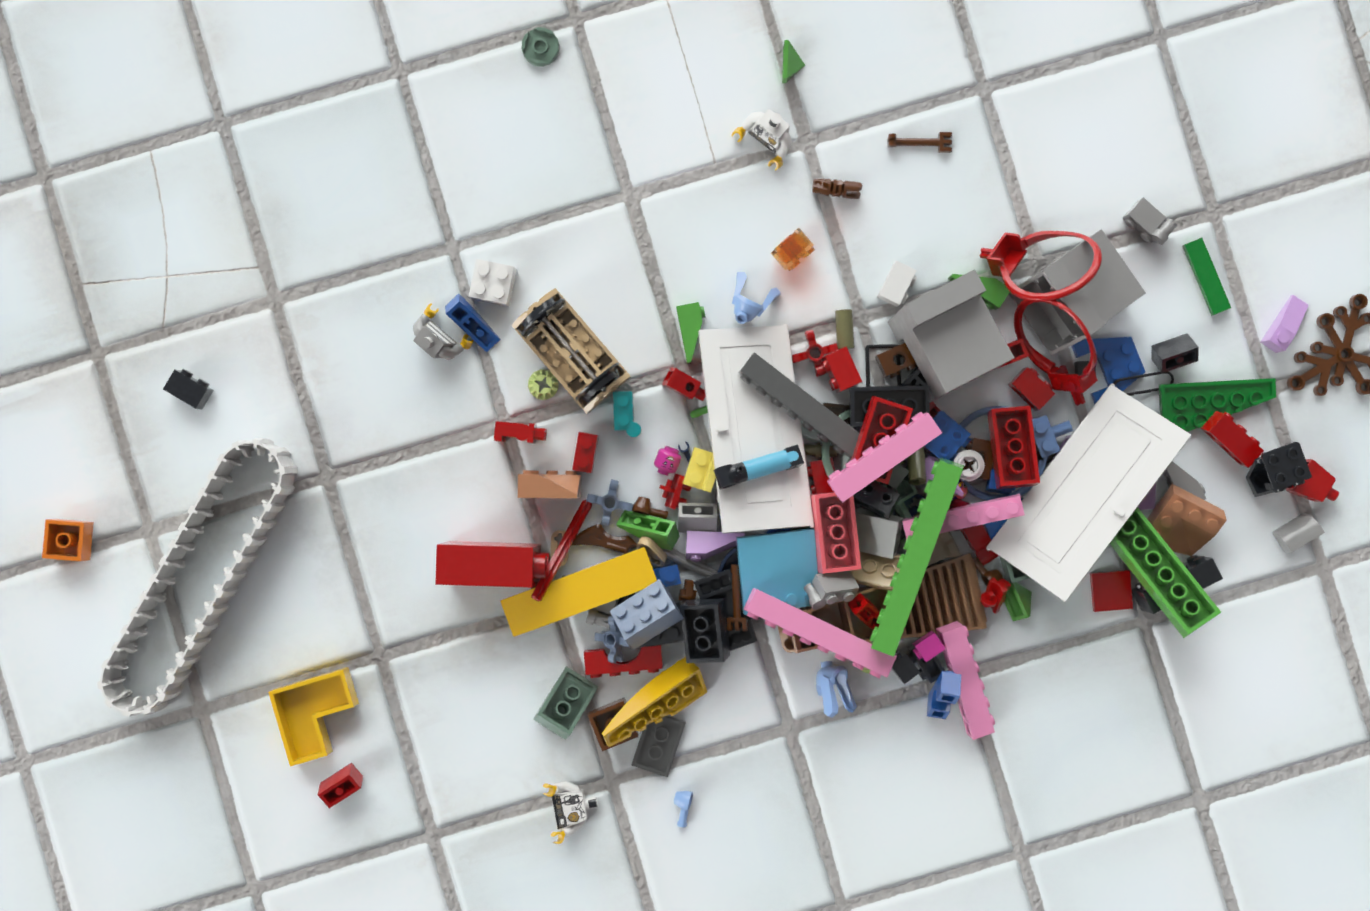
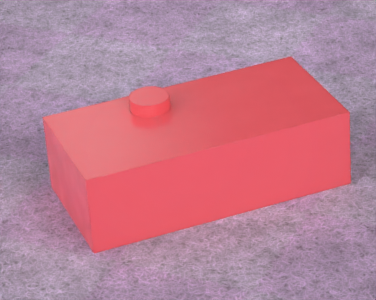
(835, 533)

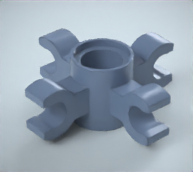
(601, 500)
(612, 640)

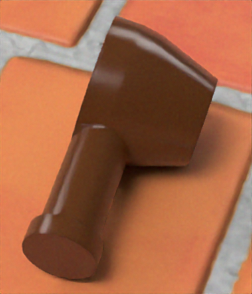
(643, 506)
(985, 574)

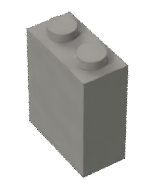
(877, 533)

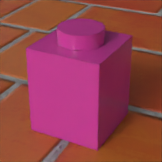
(928, 646)

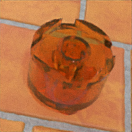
(792, 249)

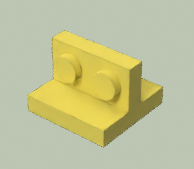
(700, 470)

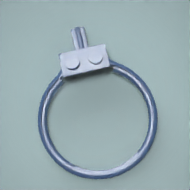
(1045, 439)

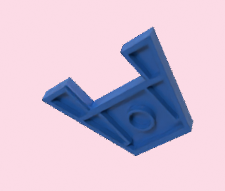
(1116, 358)

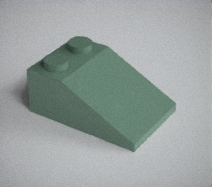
(565, 703)

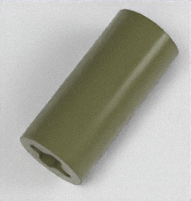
(844, 328)
(917, 467)

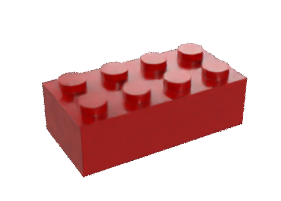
(880, 421)
(1013, 447)

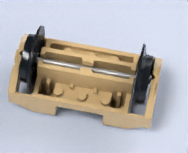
(557, 337)

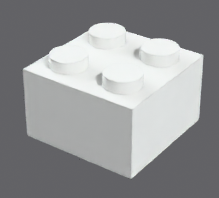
(492, 282)

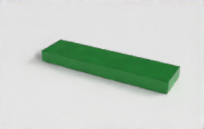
(1206, 276)

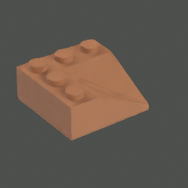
(549, 485)
(1186, 520)

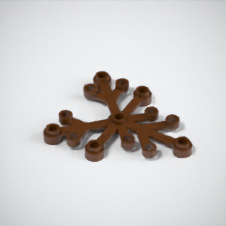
(1324, 365)

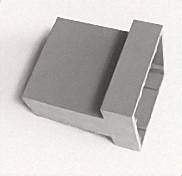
(1094, 304)
(951, 334)

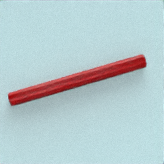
(562, 550)

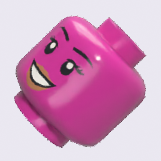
(667, 460)

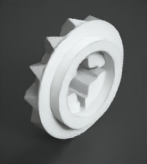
(978, 464)

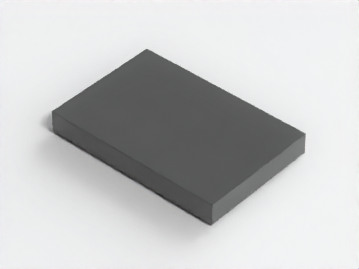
(659, 745)

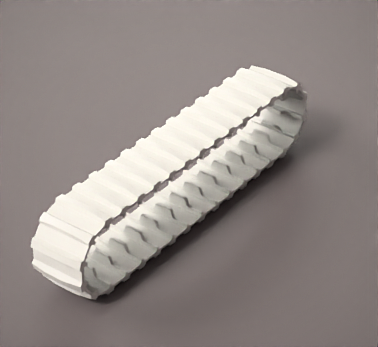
(111, 676)

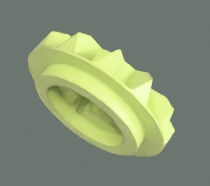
(546, 393)

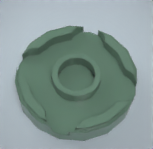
(540, 46)

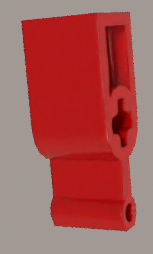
(978, 541)
(866, 612)

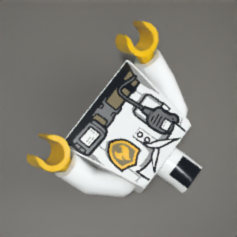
(770, 131)
(569, 808)

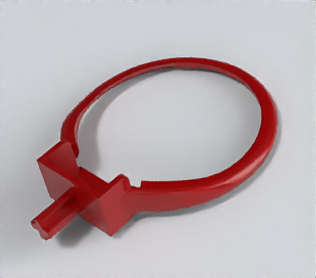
(1011, 250)
(1059, 377)

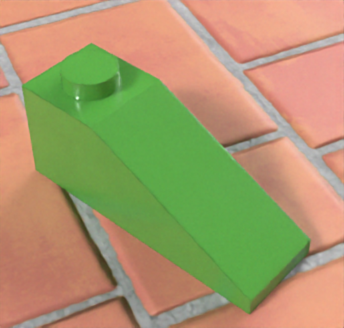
(690, 323)
(660, 530)

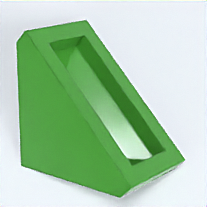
(791, 62)
(1018, 601)

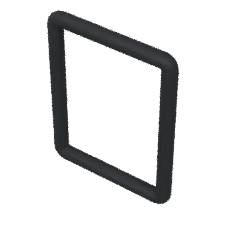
(867, 362)

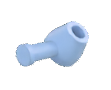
(683, 800)

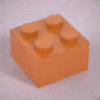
(67, 539)

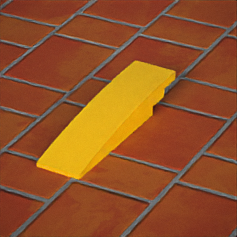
(580, 591)

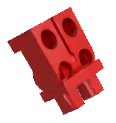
(519, 431)

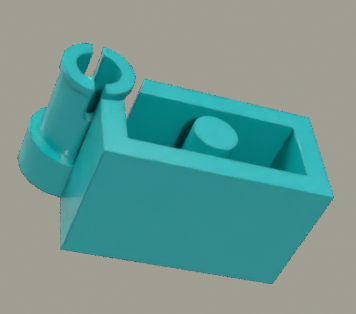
(624, 413)

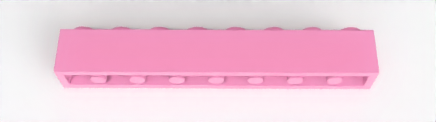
(818, 632)

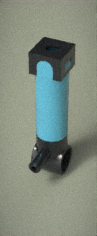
(761, 466)

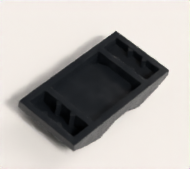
(718, 587)

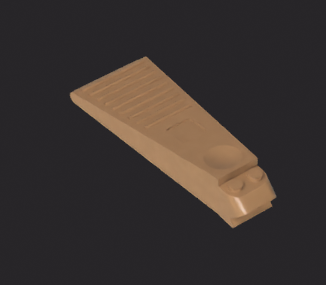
(945, 596)

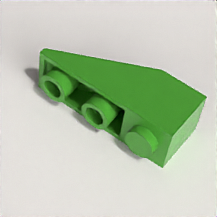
(994, 294)

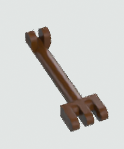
(892, 141)
(737, 619)

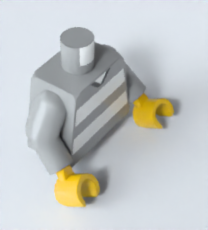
(435, 340)

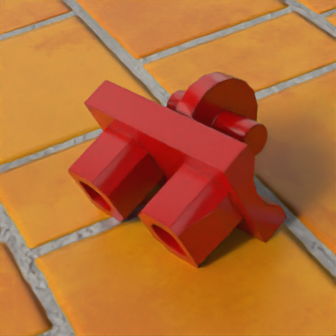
(673, 490)
(995, 594)

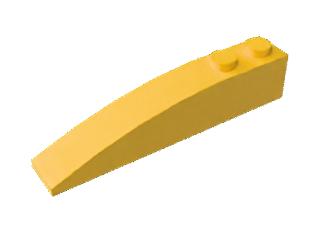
(662, 696)

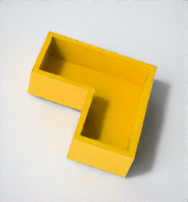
(301, 710)

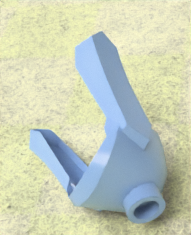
(745, 309)
(825, 679)

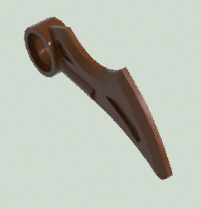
(599, 537)

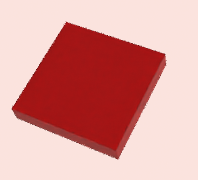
(1111, 591)

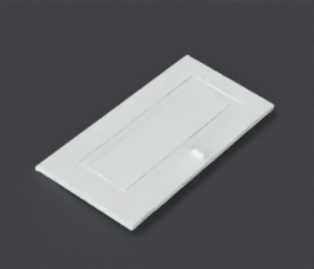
(751, 426)
(1089, 492)

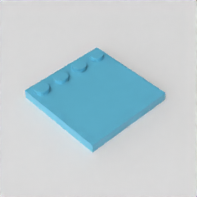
(778, 565)

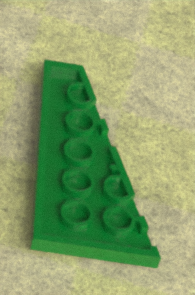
(1194, 403)

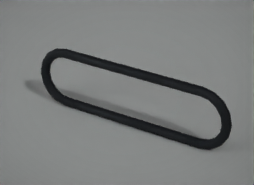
(1144, 375)

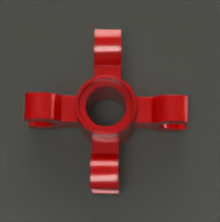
(810, 337)

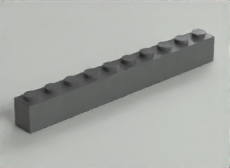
(808, 410)

